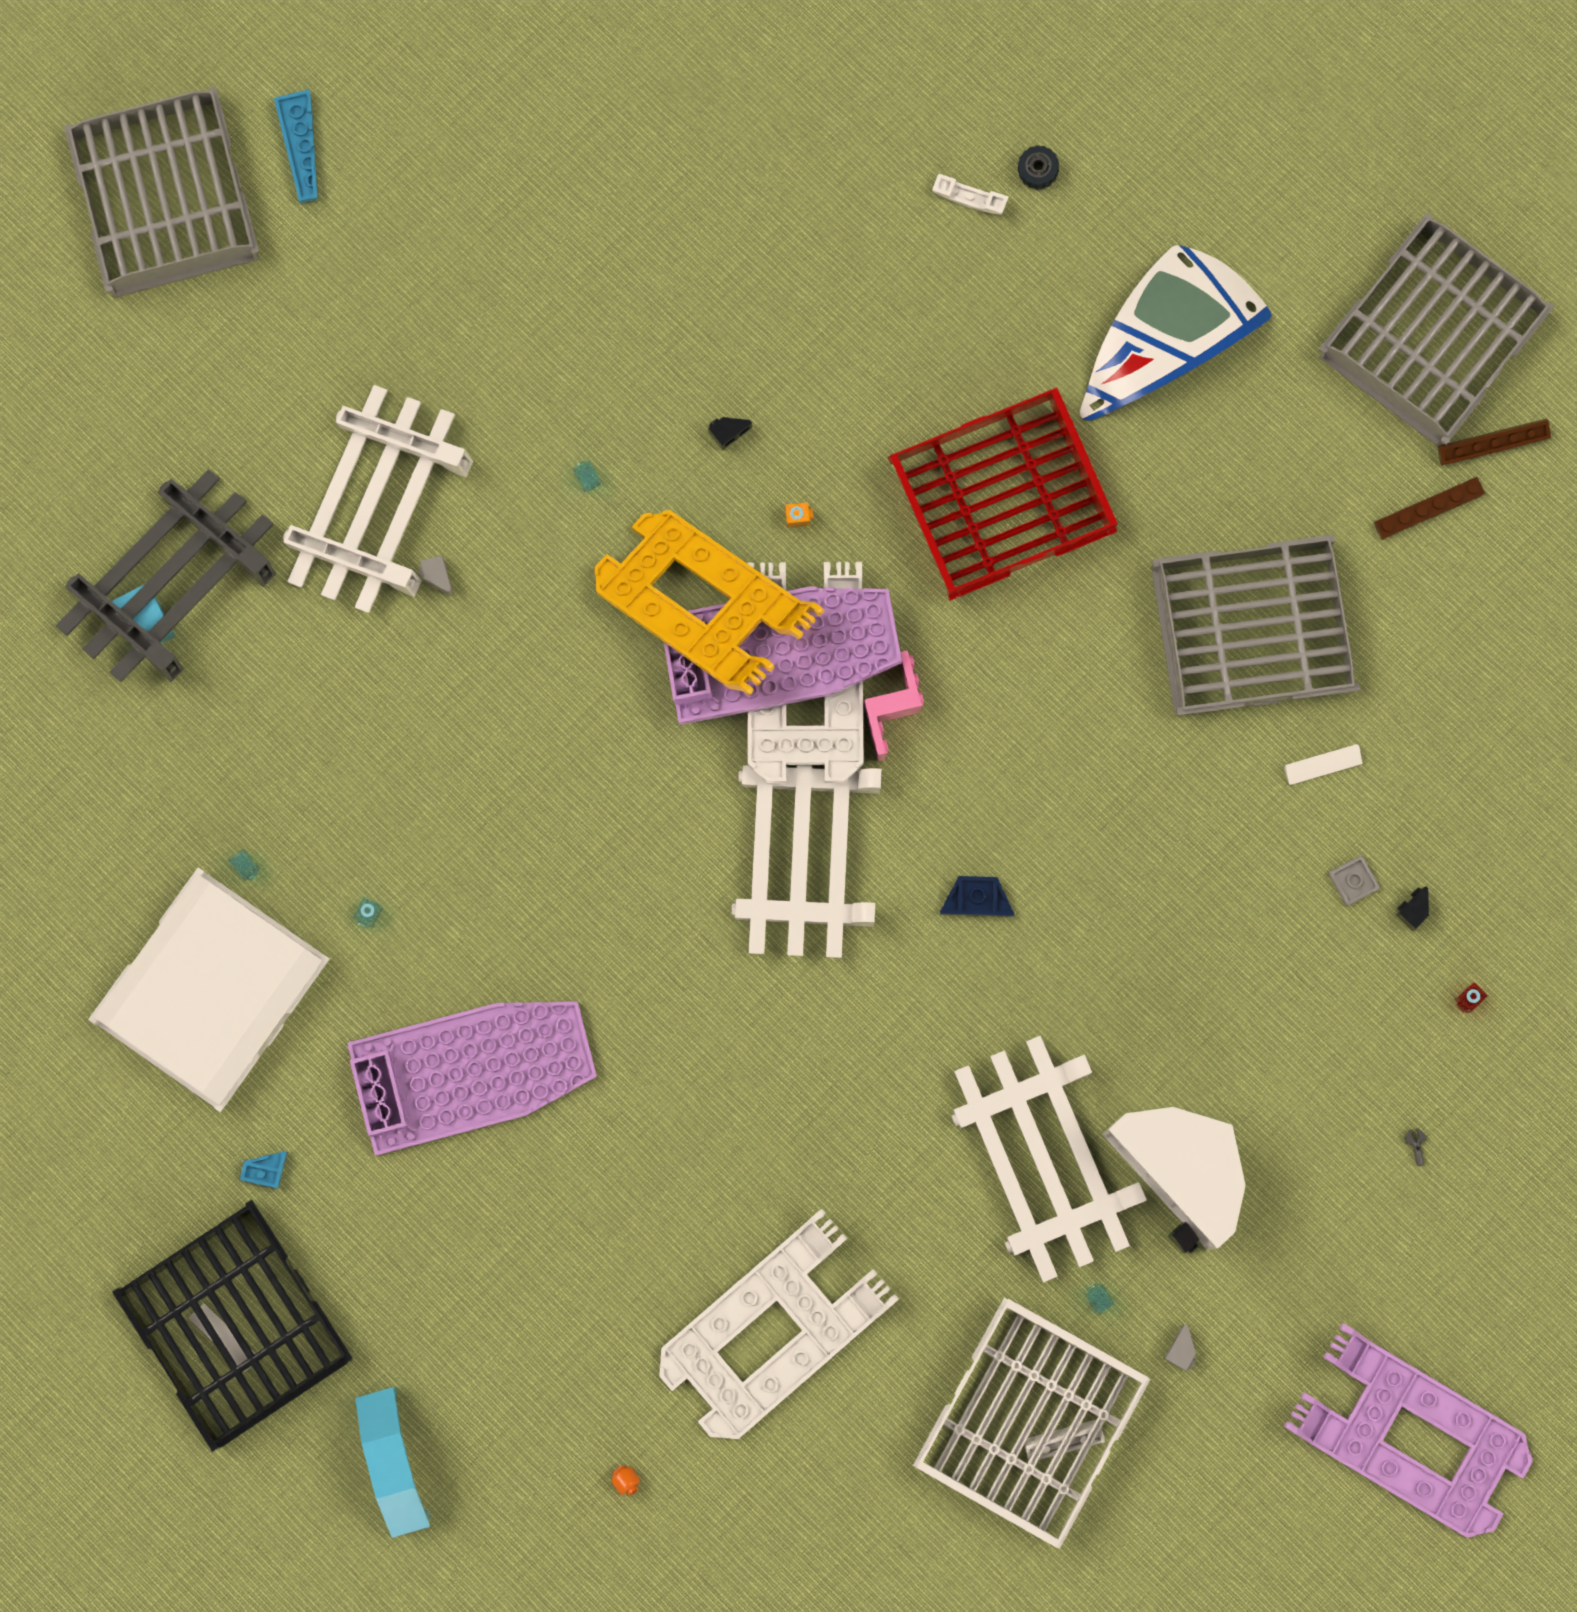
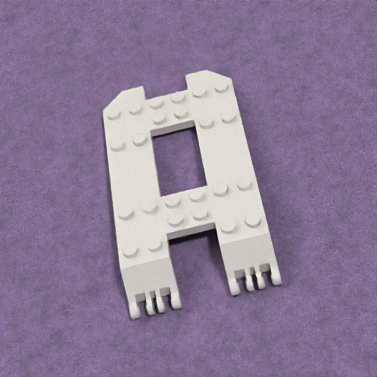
(834, 745)
(823, 1334)

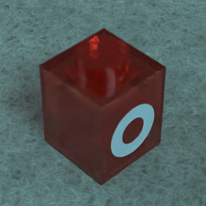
(1470, 998)

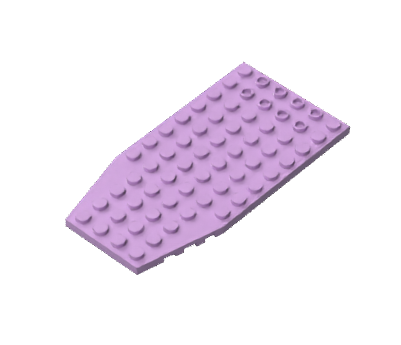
(840, 649)
(468, 1070)

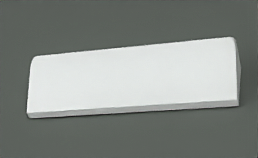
(1323, 764)
(223, 1332)
(1058, 1436)

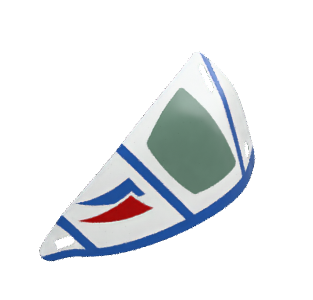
(1170, 327)

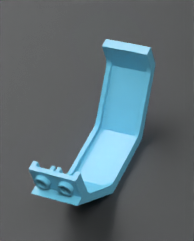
(389, 1463)

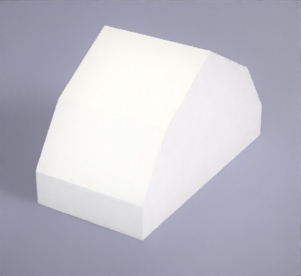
(1188, 1164)

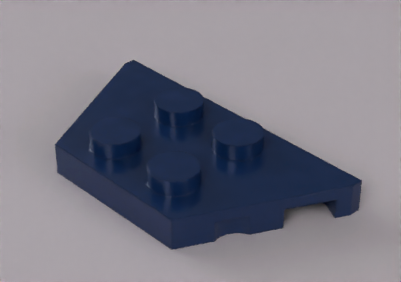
(977, 898)

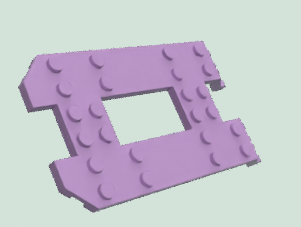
(1360, 1443)

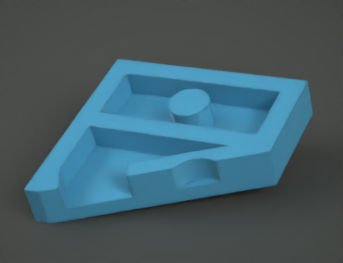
(264, 1170)

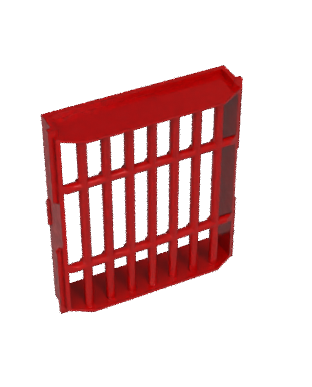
(1081, 463)

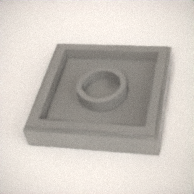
(1354, 880)

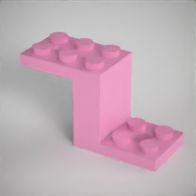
(893, 705)

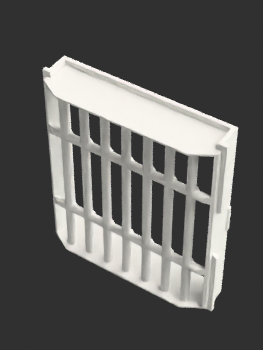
(1011, 1458)

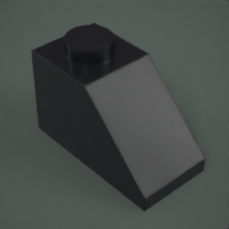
(728, 430)
(1184, 1238)

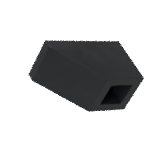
(1416, 910)

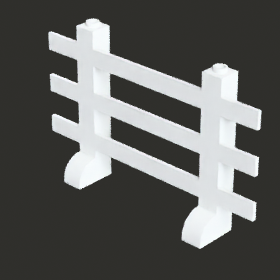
(347, 556)
(798, 911)
(1067, 1221)

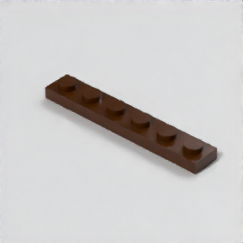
(1494, 442)
(1429, 508)

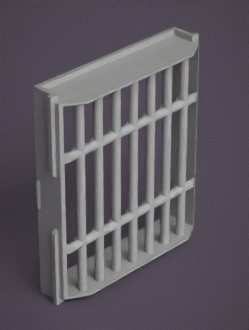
(180, 268)
(1385, 393)
(1169, 635)

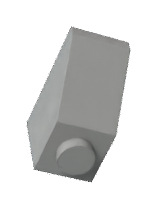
(436, 574)
(1182, 1350)

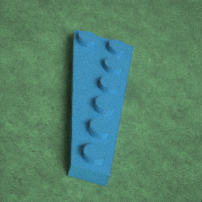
(298, 134)

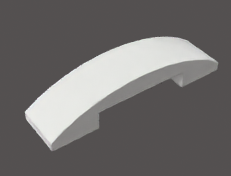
(969, 196)

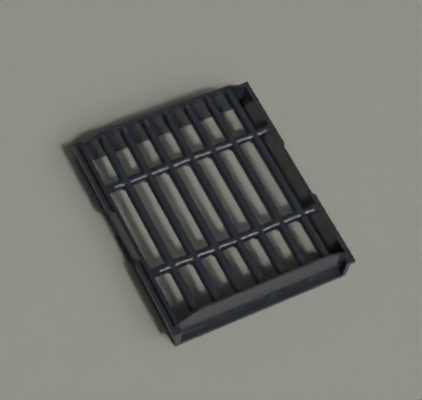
(252, 1359)

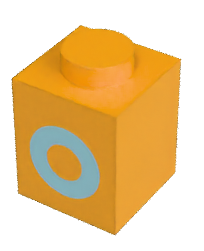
(798, 514)

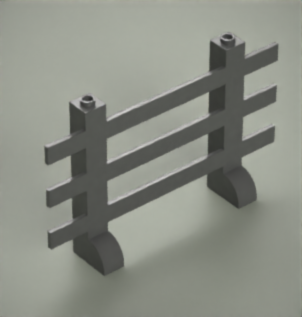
(121, 621)

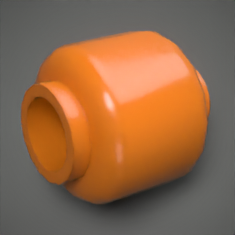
(625, 1480)

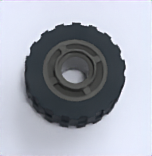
(1038, 178)

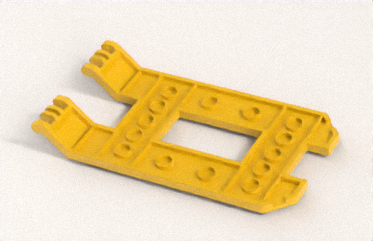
(710, 645)

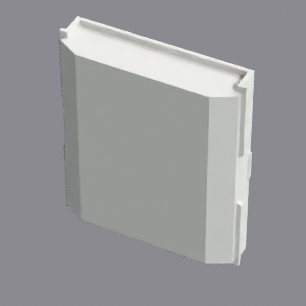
(209, 989)

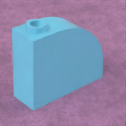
(149, 614)

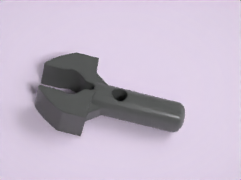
(1416, 1145)

